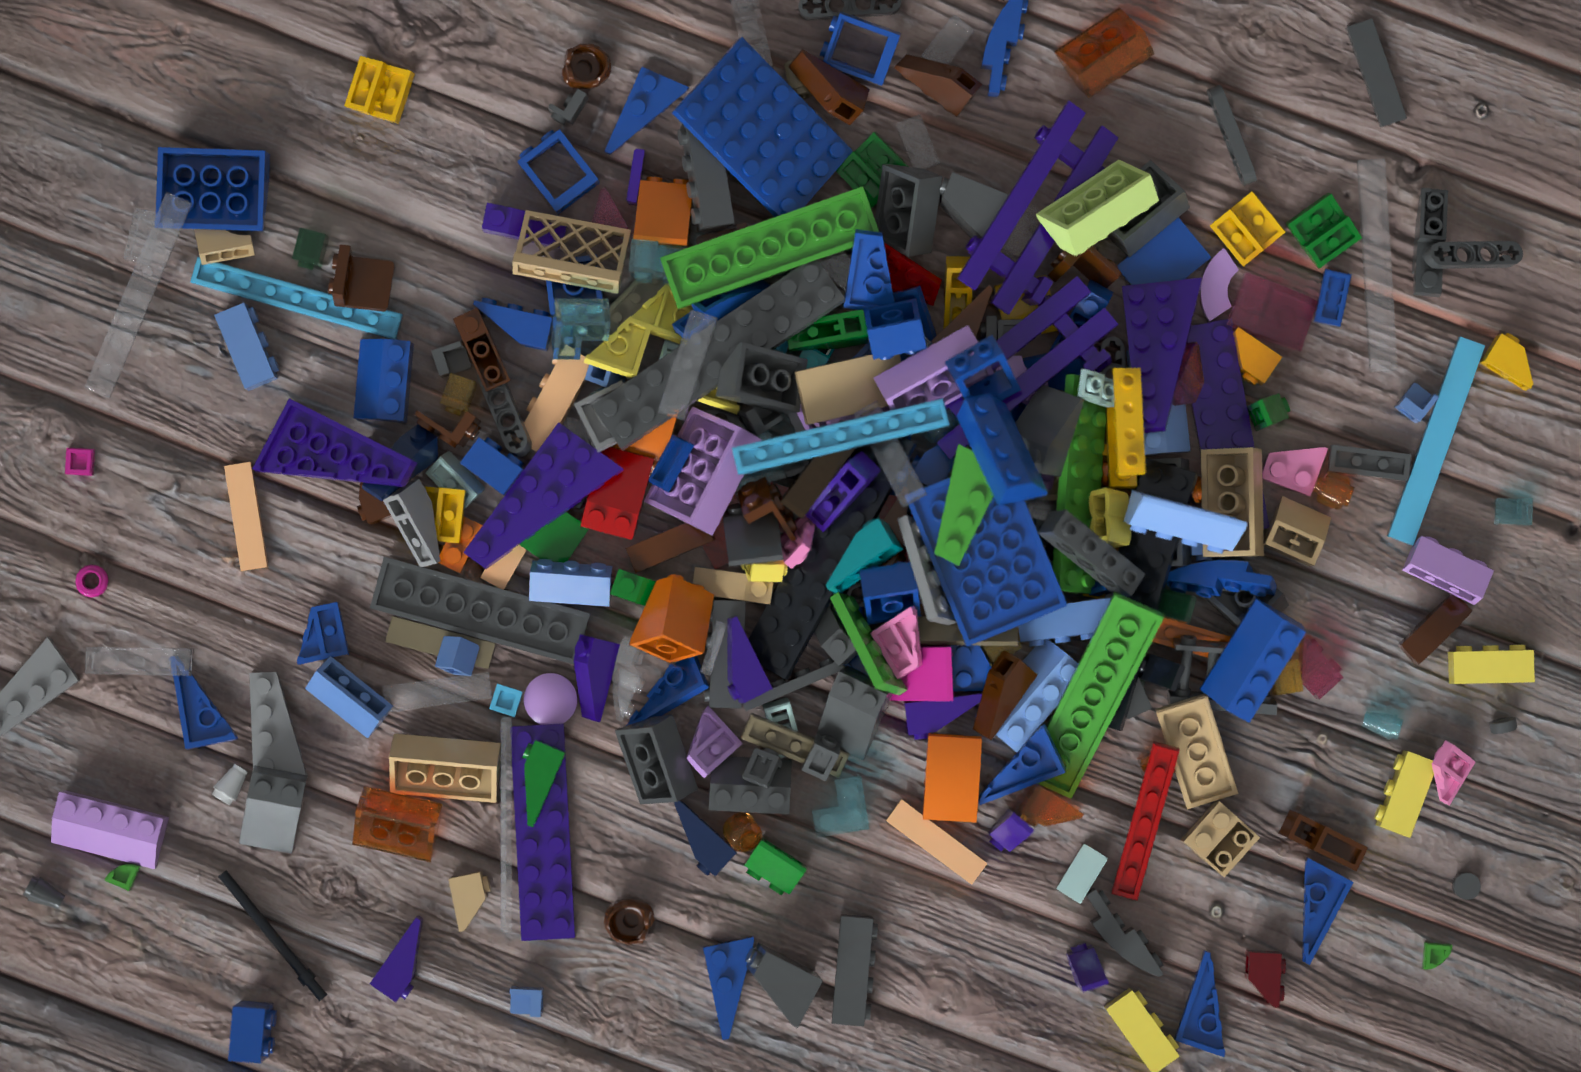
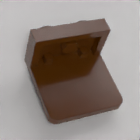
(1090, 264)
(360, 281)
(466, 429)
(762, 498)

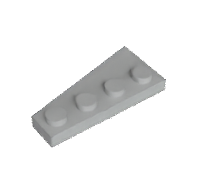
(929, 585)
(35, 685)
(272, 728)

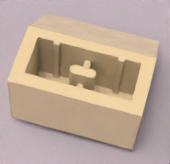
(1297, 531)
(1220, 838)

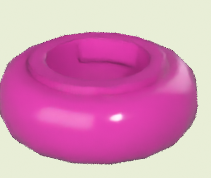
(80, 581)

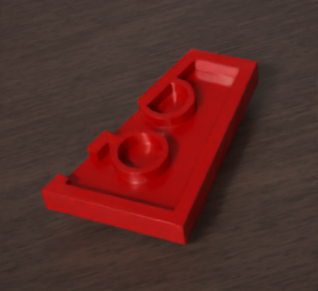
(908, 274)

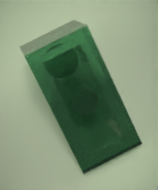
(1177, 606)

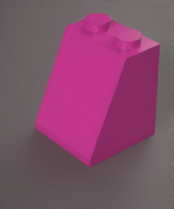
(932, 679)

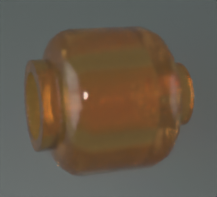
(1333, 490)
(742, 832)

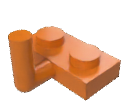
(452, 553)

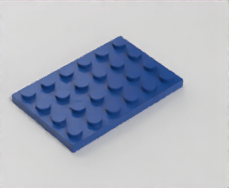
(762, 130)
(1002, 574)

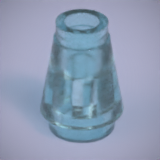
(1383, 724)

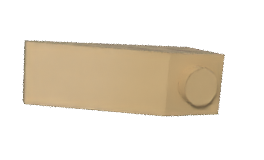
(733, 585)

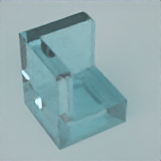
(1513, 511)

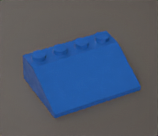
(222, 184)

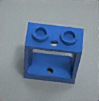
(829, 47)
(573, 193)
(986, 352)

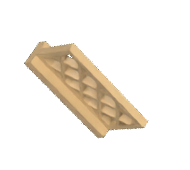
(570, 272)

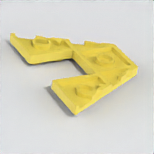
(627, 344)

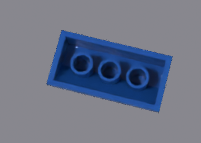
(1000, 449)
(1253, 660)

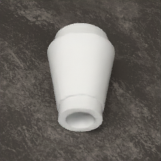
(230, 784)

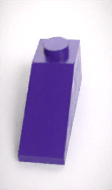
(508, 223)
(843, 490)
(743, 667)
(594, 670)
(930, 716)
(1009, 831)
(1086, 967)
(399, 968)

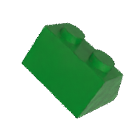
(774, 866)

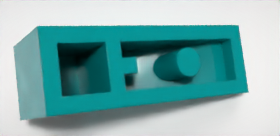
(868, 548)

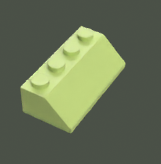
(1098, 207)

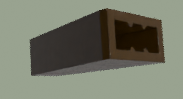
(813, 481)

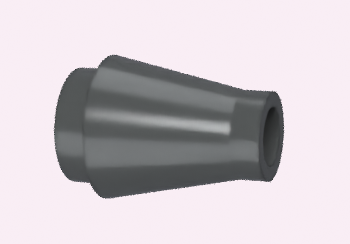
(43, 893)

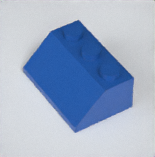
(383, 380)

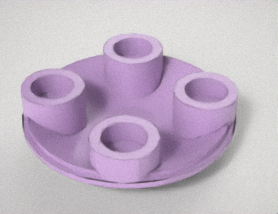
(550, 699)

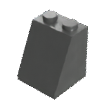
(970, 203)
(785, 981)

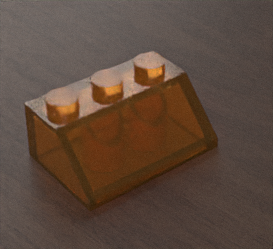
(1104, 52)
(396, 824)

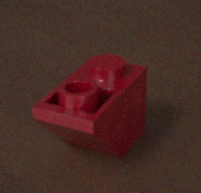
(1264, 972)

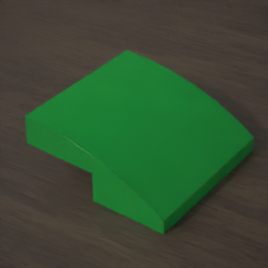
(865, 164)
(1323, 230)

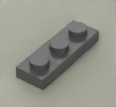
(1369, 462)

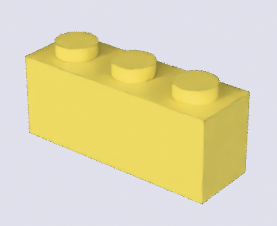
(1491, 665)
(1405, 793)
(1142, 1030)

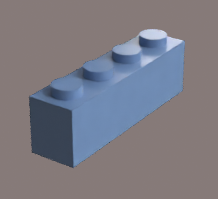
(1069, 621)

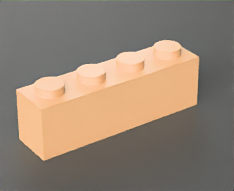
(555, 400)

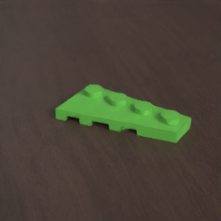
(964, 506)
(866, 647)

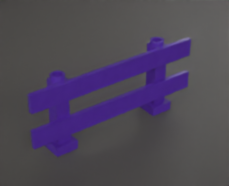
(986, 251)
(1076, 343)

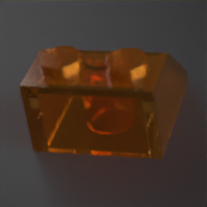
(1046, 808)

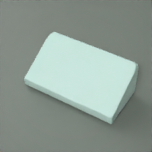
(450, 474)
(1082, 873)

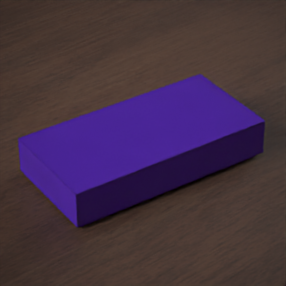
(635, 176)

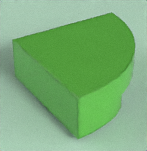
(123, 876)
(1435, 954)

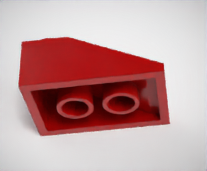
(619, 502)

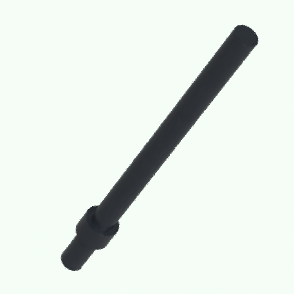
(306, 976)

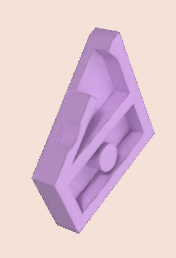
(711, 743)

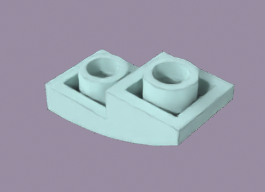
(1096, 388)

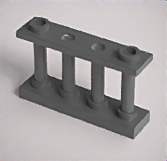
(1189, 644)

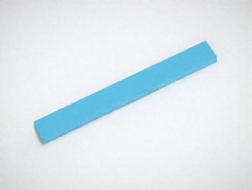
(293, 298)
(840, 436)
(1436, 441)

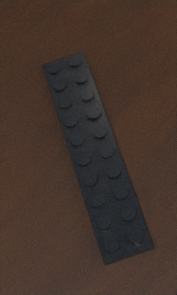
(1152, 553)
(803, 593)

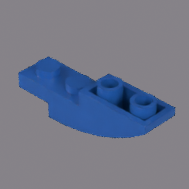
(1004, 33)
(722, 304)
(1210, 577)

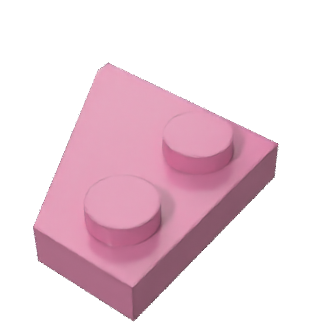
(1294, 469)
(797, 551)
(900, 642)
(1450, 771)

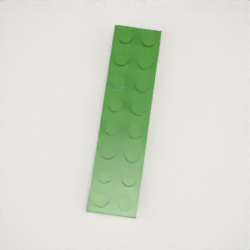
(767, 248)
(1079, 477)
(1099, 686)

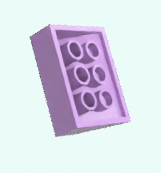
(708, 474)

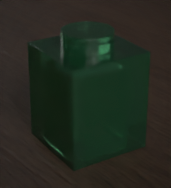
(310, 249)

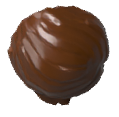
(586, 67)
(627, 920)

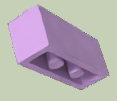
(1448, 569)

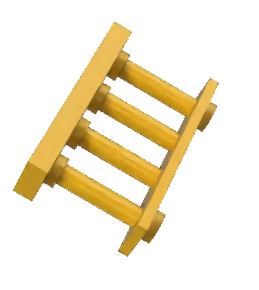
(1125, 430)

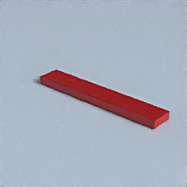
(1145, 820)

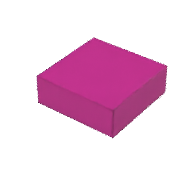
(79, 461)

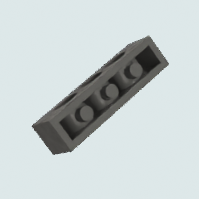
(1091, 553)

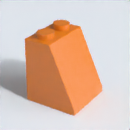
(663, 212)
(674, 620)

